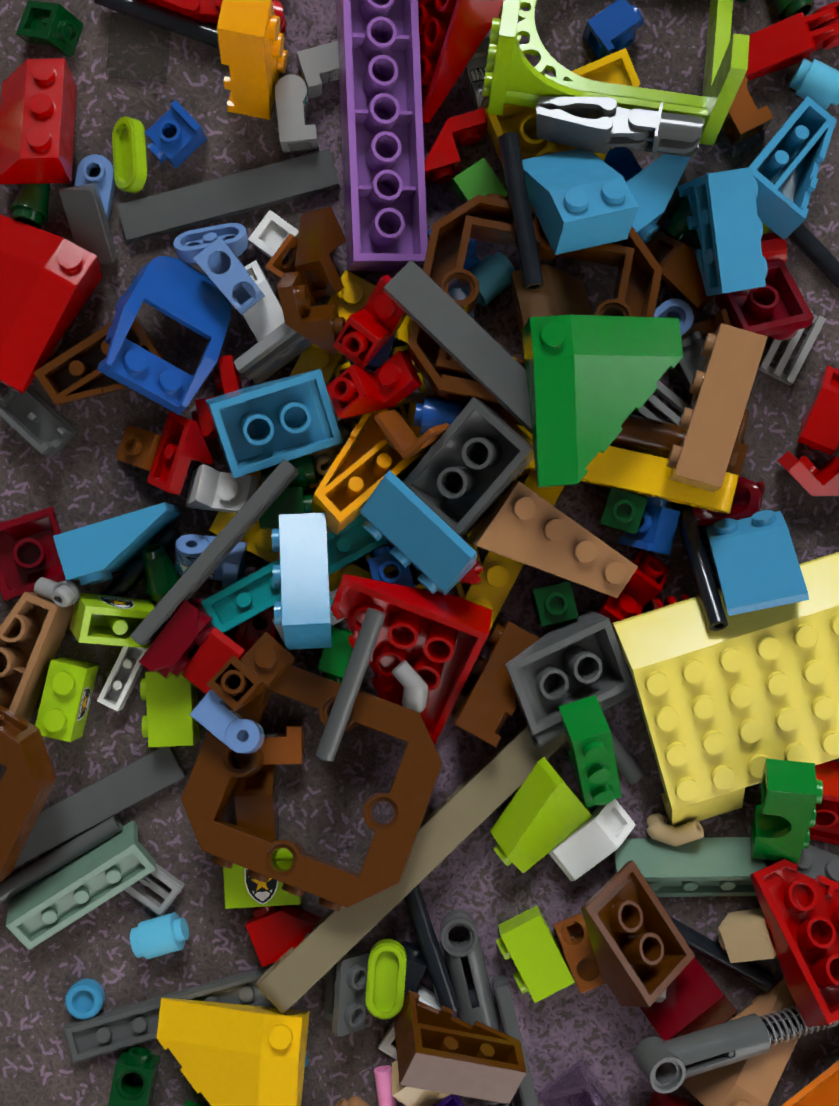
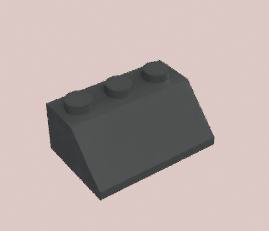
(471, 466)

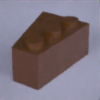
(75, 373)
(491, 693)
(453, 1056)

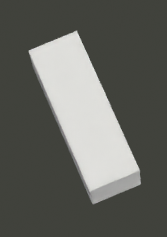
(122, 678)

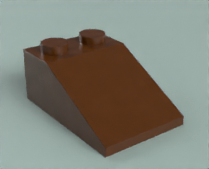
(634, 939)

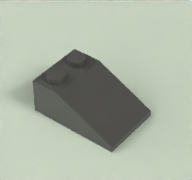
(567, 666)

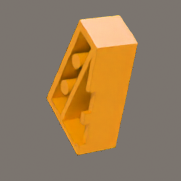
(255, 55)
(358, 472)

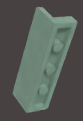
(693, 869)
(78, 887)

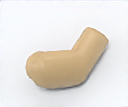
(671, 835)

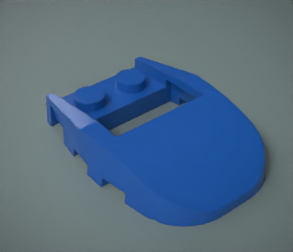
(188, 299)

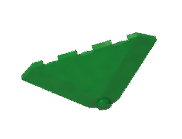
(587, 381)

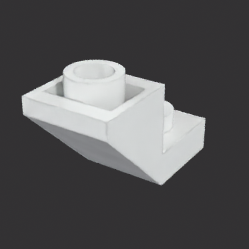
(267, 313)
(593, 840)

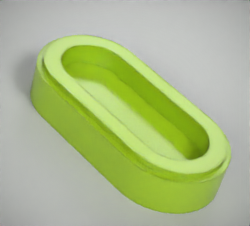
(129, 154)
(386, 979)

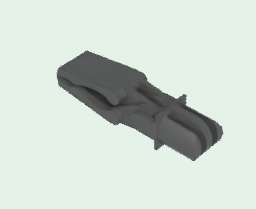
(599, 124)

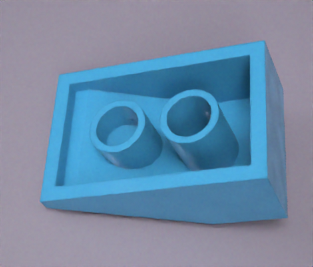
(653, 190)
(579, 200)
(274, 422)
(109, 545)
(756, 562)

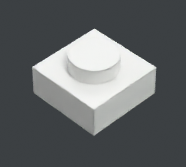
(271, 234)

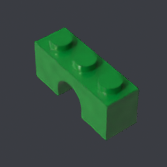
(591, 751)
(787, 810)

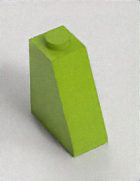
(538, 818)

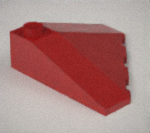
(448, 40)
(40, 295)
(428, 630)
(805, 935)

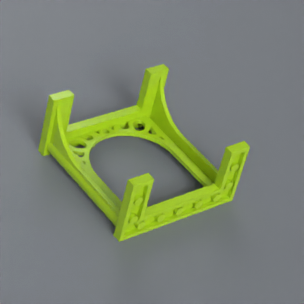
(521, 84)

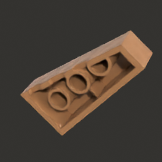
(716, 407)
(545, 538)
(27, 644)

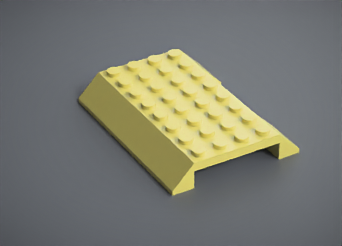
(737, 692)

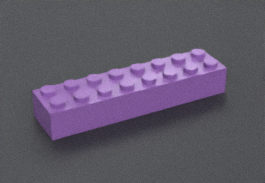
(382, 134)

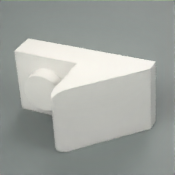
(219, 490)

